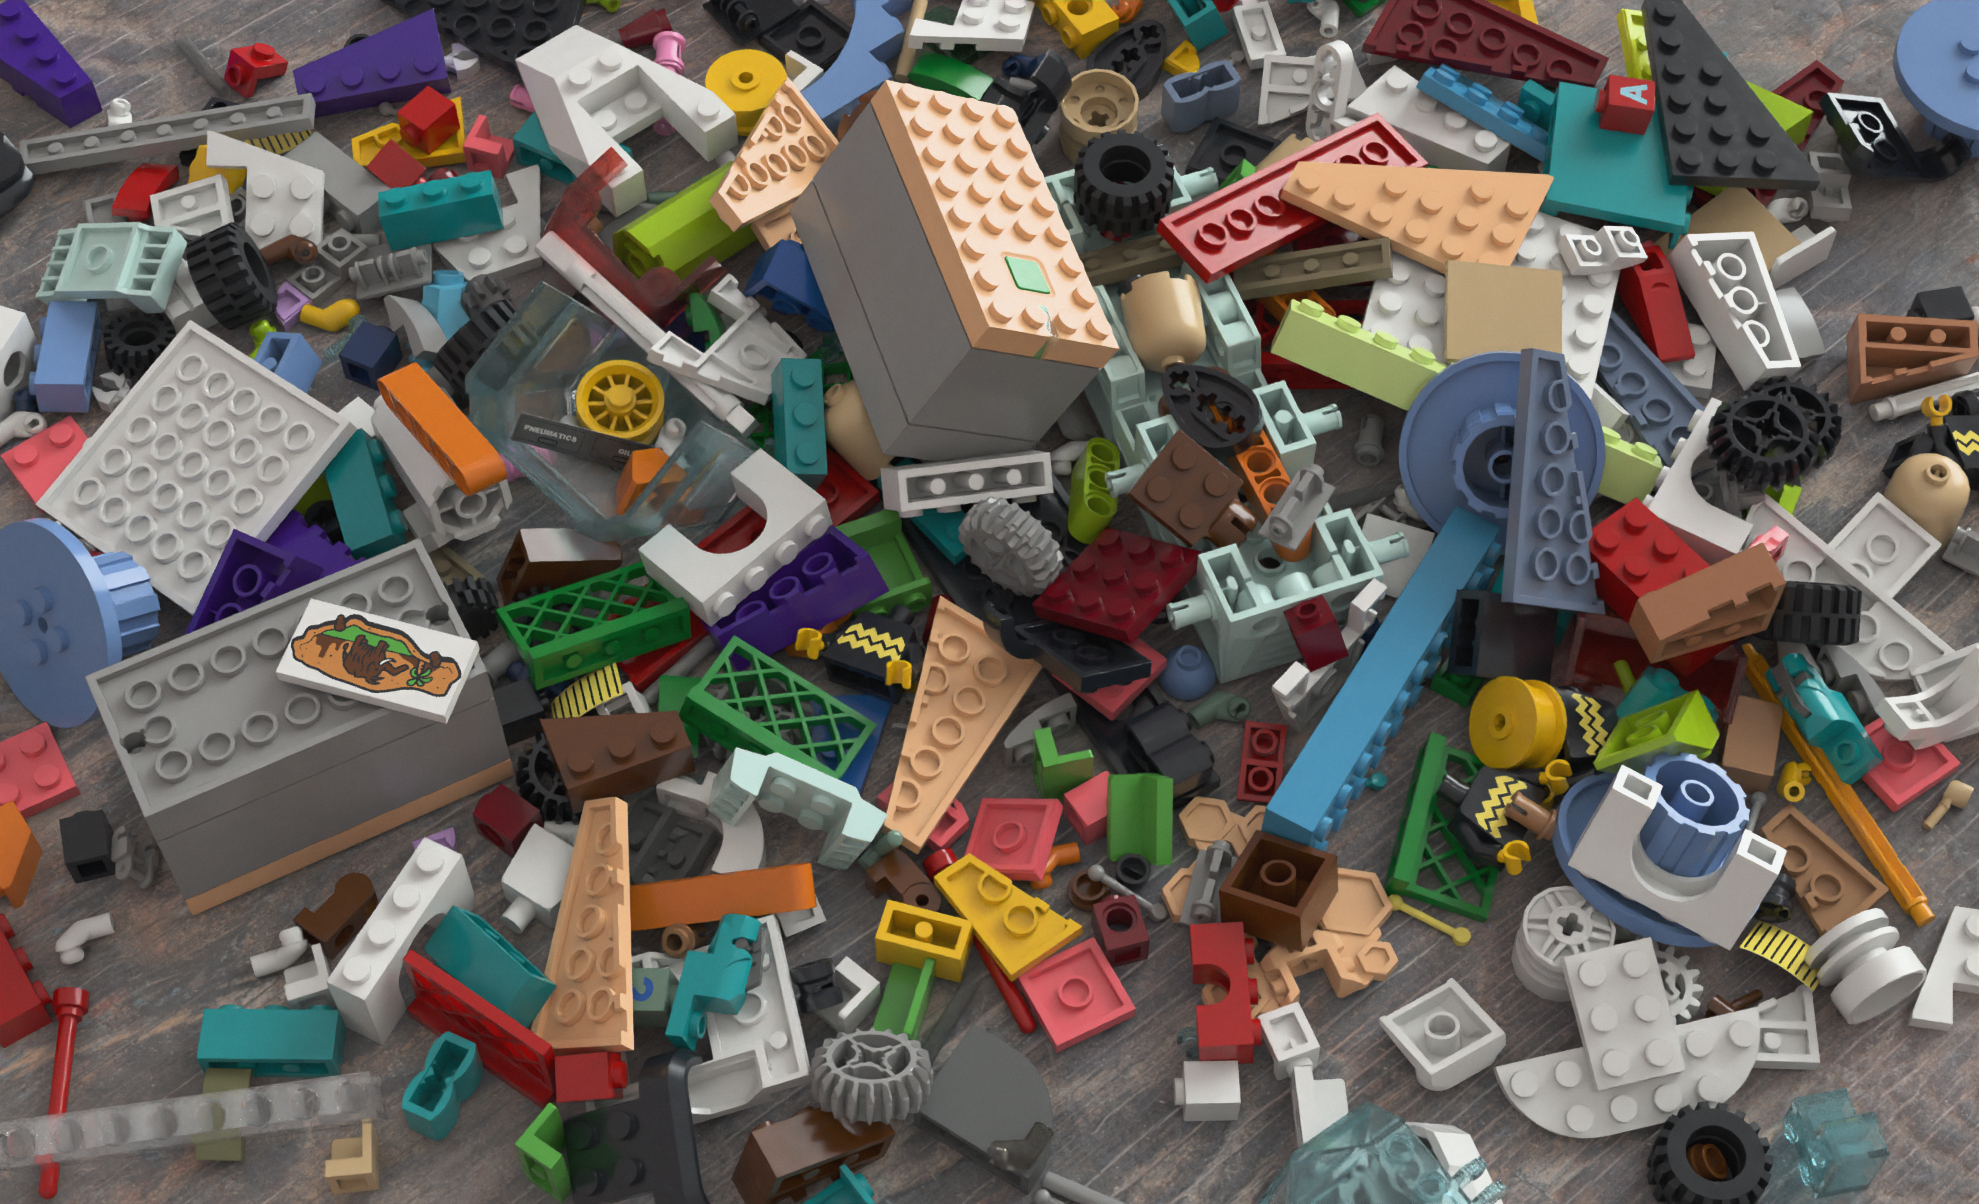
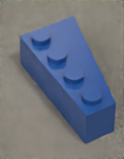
(789, 283)

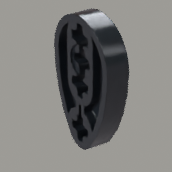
(1129, 45)
(1218, 389)

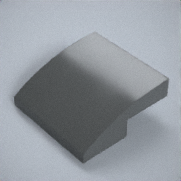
(664, 844)

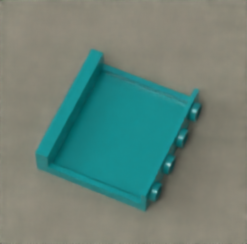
(1609, 171)

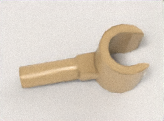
(1956, 795)

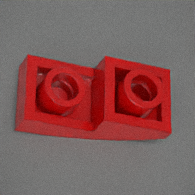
(134, 195)
(1261, 761)

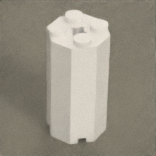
(431, 487)

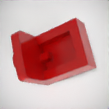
(252, 63)

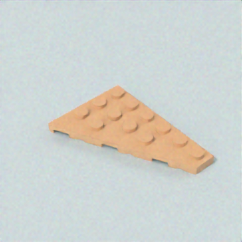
(1424, 211)

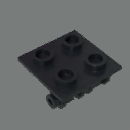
(749, 18)

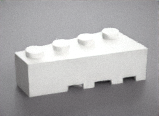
(1737, 303)

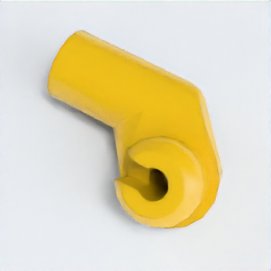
(331, 318)

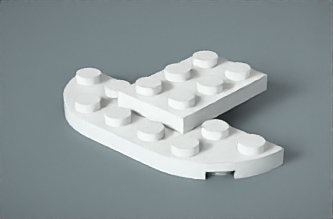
(1877, 555)
(1632, 1056)

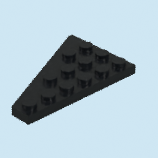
(498, 28)
(1708, 114)

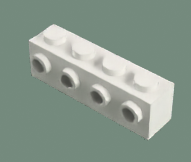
(966, 481)

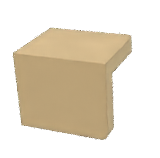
(354, 1163)

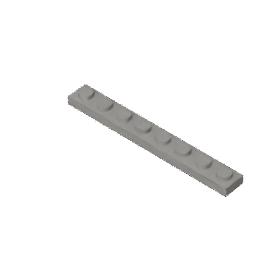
(167, 134)

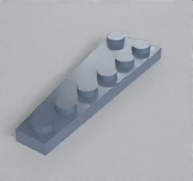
(1647, 390)

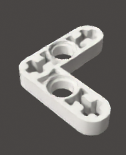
(1340, 68)

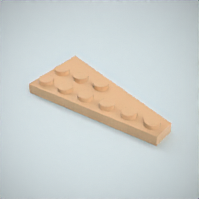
(775, 160)
(956, 715)
(592, 941)

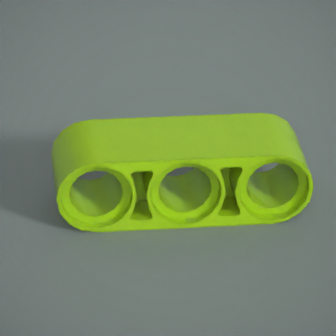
(1090, 501)

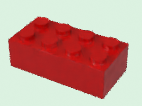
(1641, 556)

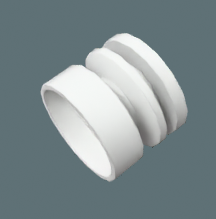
(1542, 941)
(1865, 966)

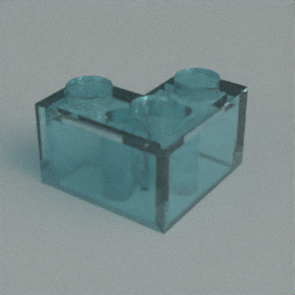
(1834, 1144)

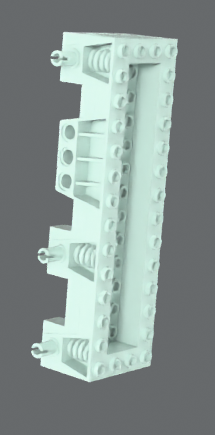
(1231, 597)

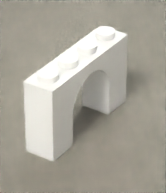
(1700, 525)
(718, 582)
(1709, 905)
(368, 974)

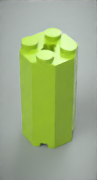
(680, 232)

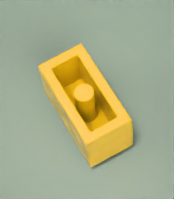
(914, 933)

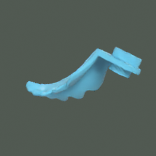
(444, 302)

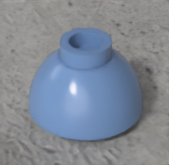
(1188, 673)

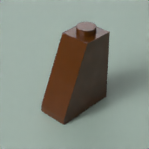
(553, 559)

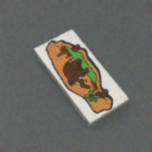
(378, 660)

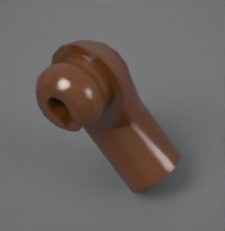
(291, 248)

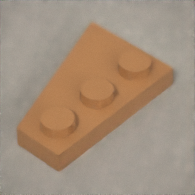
(1826, 876)

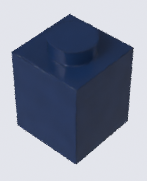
(370, 354)

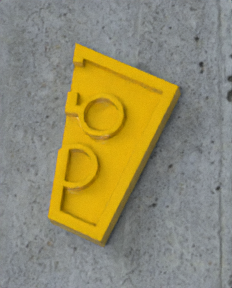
(369, 144)
(1005, 919)

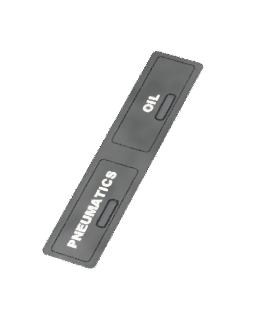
(575, 440)

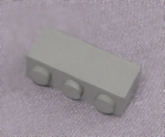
(348, 187)

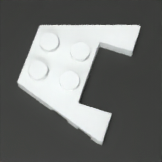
(986, 23)
(280, 192)
(503, 250)
(741, 357)
(1304, 693)
(1952, 968)

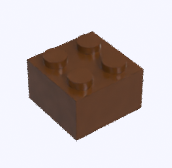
(1279, 890)

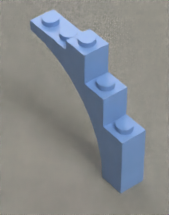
(861, 64)

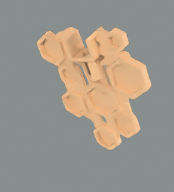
(1349, 931)

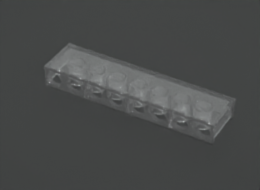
(191, 1122)

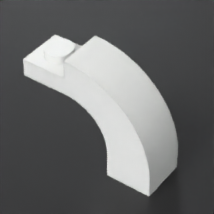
(1938, 711)
(742, 844)

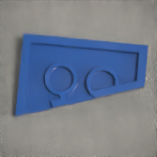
(873, 709)

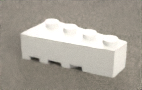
(1430, 126)

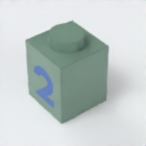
(653, 996)

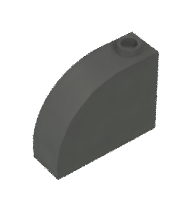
(987, 1096)

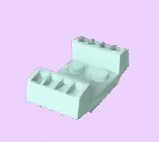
(114, 263)
(802, 793)

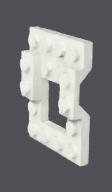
(751, 1051)

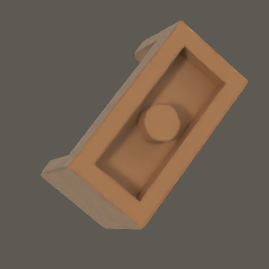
(1751, 744)

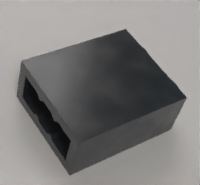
(1501, 638)

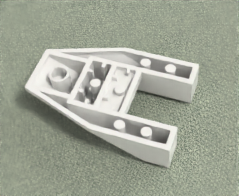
(600, 94)

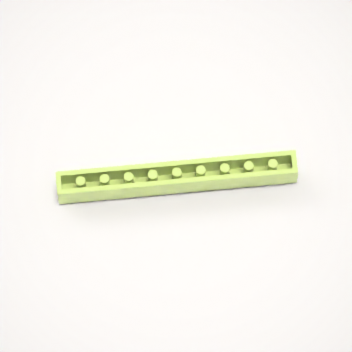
(1398, 374)

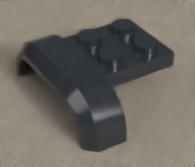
(1035, 105)
(1877, 147)
(1072, 654)
(640, 1142)

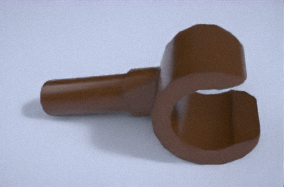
(1719, 1006)

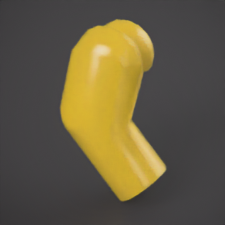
(1793, 780)

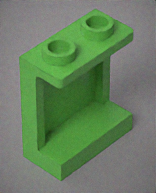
(884, 541)

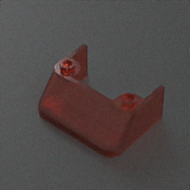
(659, 291)
(1605, 639)

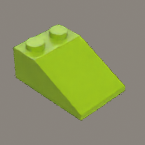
(1668, 727)

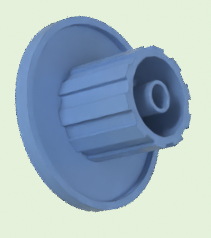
(1940, 68)
(1463, 426)
(67, 618)
(1685, 835)

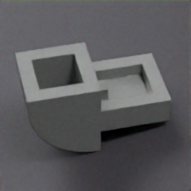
(1832, 197)

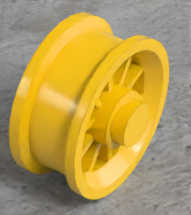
(745, 84)
(621, 401)
(1517, 723)

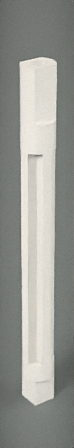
(636, 326)

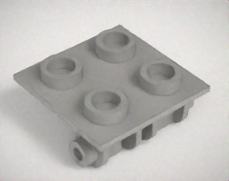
(391, 271)

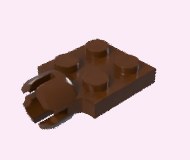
(1193, 495)

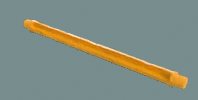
(1846, 803)

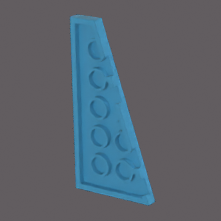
(1484, 109)

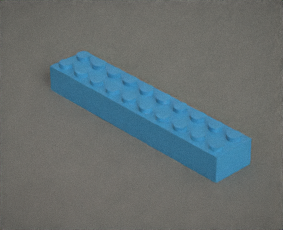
(1382, 685)

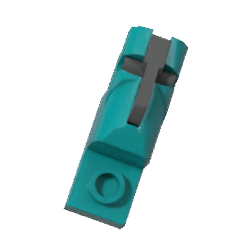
(1823, 717)
(717, 979)

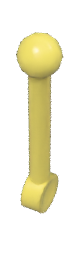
(1460, 936)

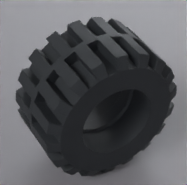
(1123, 159)
(231, 276)
(470, 342)
(1816, 614)
(1735, 1139)

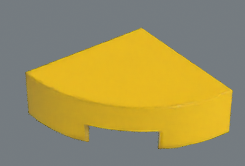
(1182, 59)

